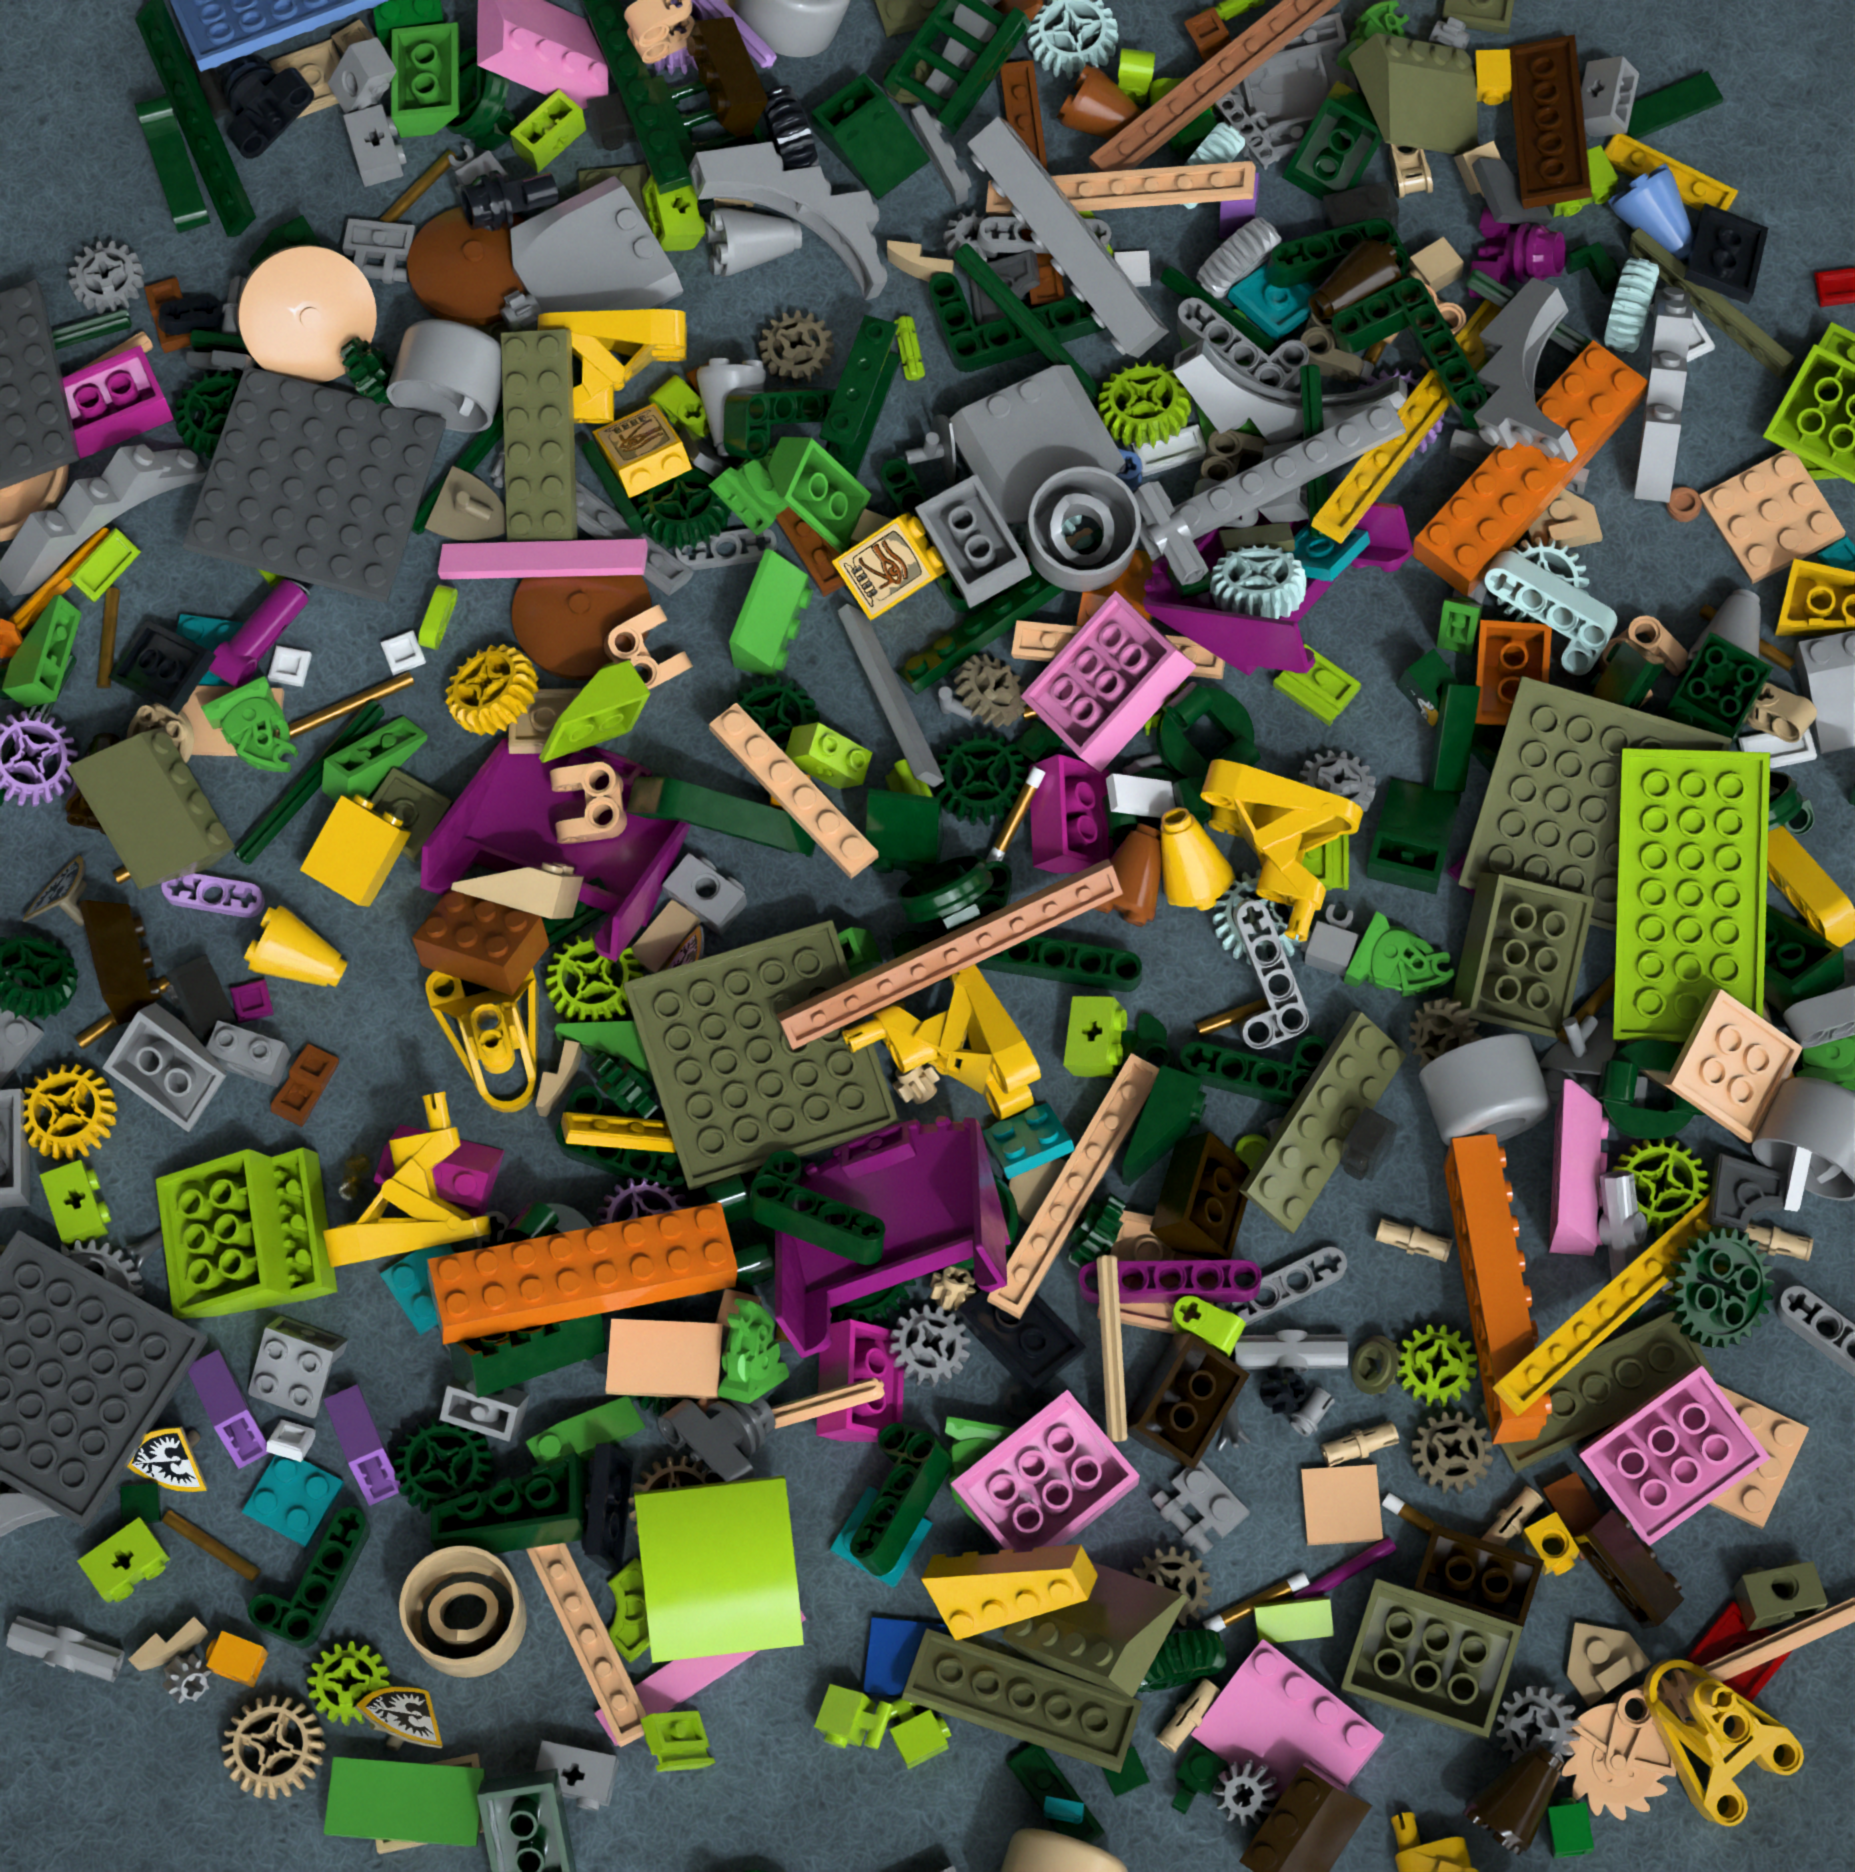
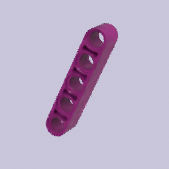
(1187, 1273)

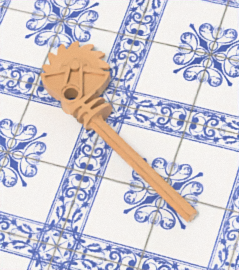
(1624, 1757)

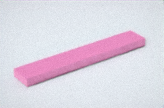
(543, 559)
(680, 1681)

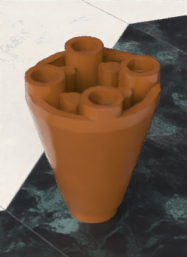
(1098, 106)
(1138, 872)

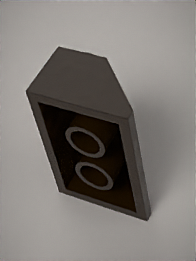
(727, 75)
(120, 958)
(1201, 1199)
(1185, 1400)
(1629, 1569)
(1479, 1575)
(1307, 1825)

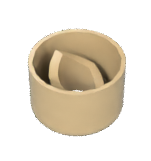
(439, 1567)
(1053, 1852)

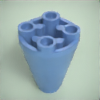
(1658, 210)

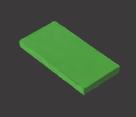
(404, 1802)

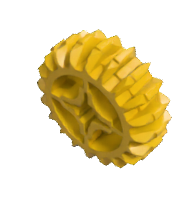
(498, 695)
(79, 1085)

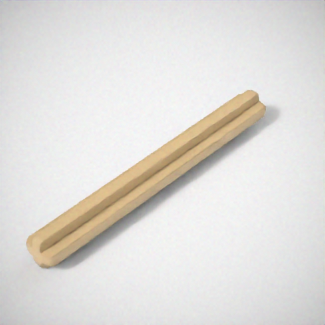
(1112, 1348)

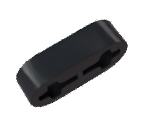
(189, 314)

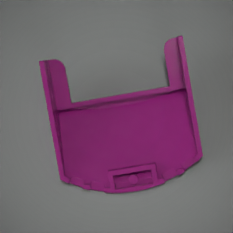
(1264, 641)
(509, 824)
(937, 1210)

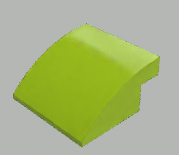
(1820, 406)
(245, 1233)
(718, 1568)

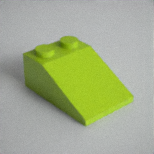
(599, 712)

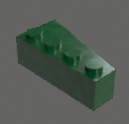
(519, 1355)
(517, 1513)

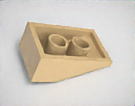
(541, 890)

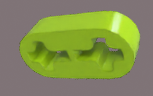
(437, 616)

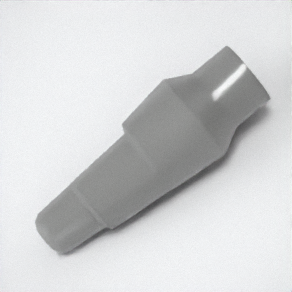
(1148, 762)

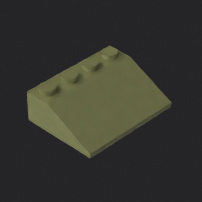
(1419, 92)
(151, 808)
(1522, 954)
(1105, 1637)
(1431, 1659)

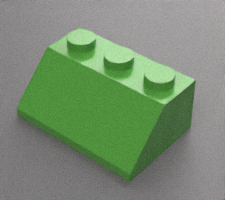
(426, 78)
(818, 489)
(770, 616)

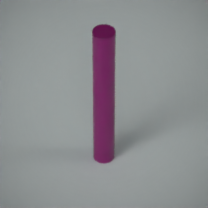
(1347, 1570)

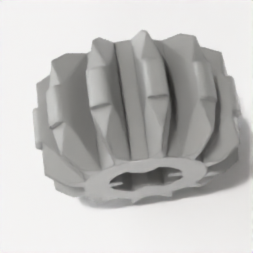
(966, 228)
(1235, 1782)

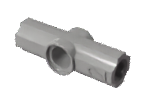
(1170, 533)
(1621, 1223)
(1292, 1350)
(65, 1648)

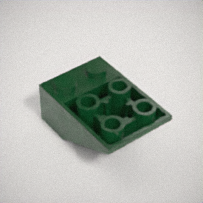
(868, 136)
(1719, 689)
(1413, 836)

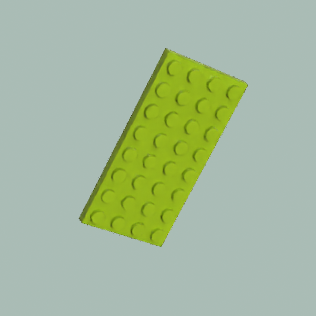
(1689, 887)

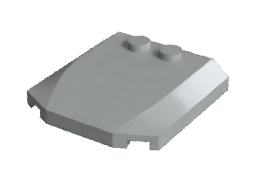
(1294, 84)
(593, 255)
(1031, 434)

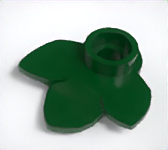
(1147, 1042)

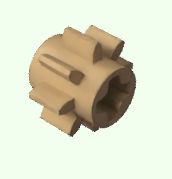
(916, 1084)
(952, 1288)

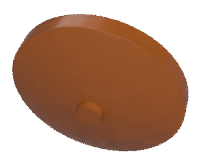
(461, 270)
(567, 619)

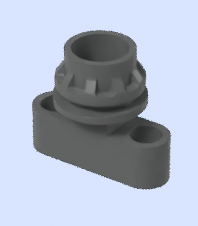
(721, 1437)

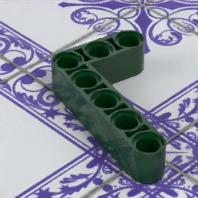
(980, 338)
(1429, 340)
(911, 492)
(681, 801)
(1041, 948)

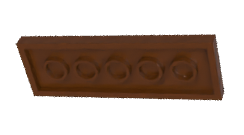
(1549, 122)

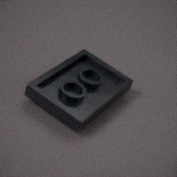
(1726, 253)
(162, 667)
(1028, 1347)
(607, 1507)

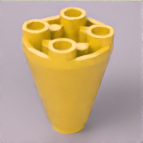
(1191, 862)
(294, 951)

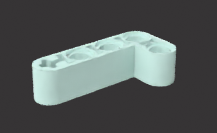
(1513, 578)

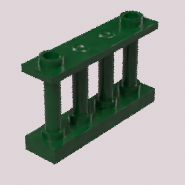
(971, 82)
(682, 123)
(861, 393)

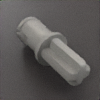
(230, 323)

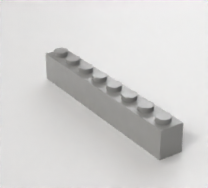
(1067, 237)

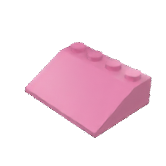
(541, 48)
(1108, 682)
(1577, 1172)
(1673, 1454)
(1046, 1479)
(1284, 1720)

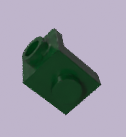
(1603, 269)

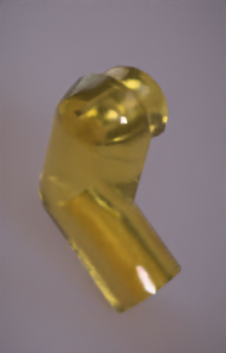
(352, 1175)

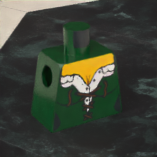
(1422, 681)

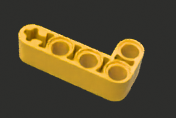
(1809, 889)

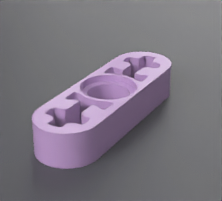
(205, 882)

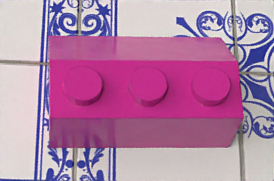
(114, 401)
(1069, 816)
(461, 1178)
(855, 1355)

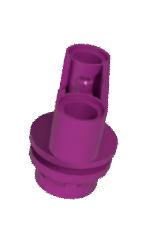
(1519, 251)

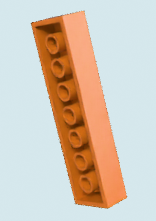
(1520, 483)
(582, 1273)
(1493, 1278)

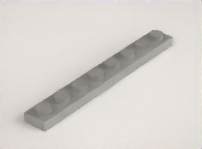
(1286, 471)

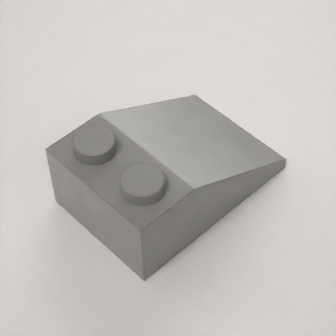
(1828, 681)
(166, 1066)

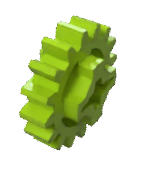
(1450, 1367)
(332, 1681)

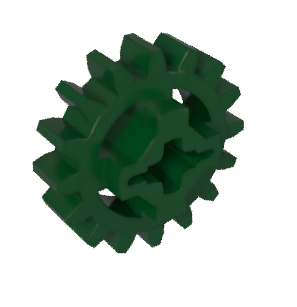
(367, 369)
(623, 1085)
(1095, 1230)

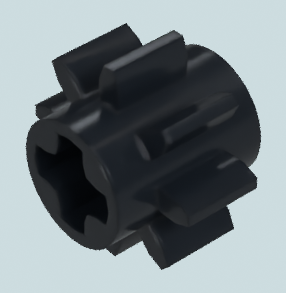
(1283, 1391)

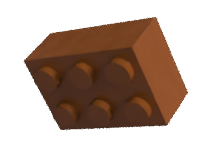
(481, 941)

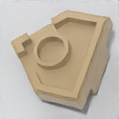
(1568, 521)
(1602, 1661)

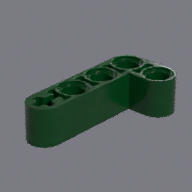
(172, 163)
(1293, 262)
(752, 411)
(1253, 1068)
(621, 1162)
(810, 1216)
(904, 1497)
(316, 1576)

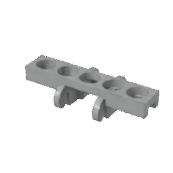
(1258, 144)

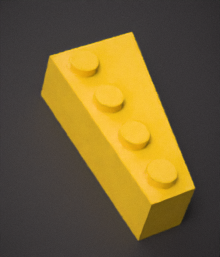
(1817, 601)
(1006, 1587)

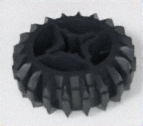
(789, 129)

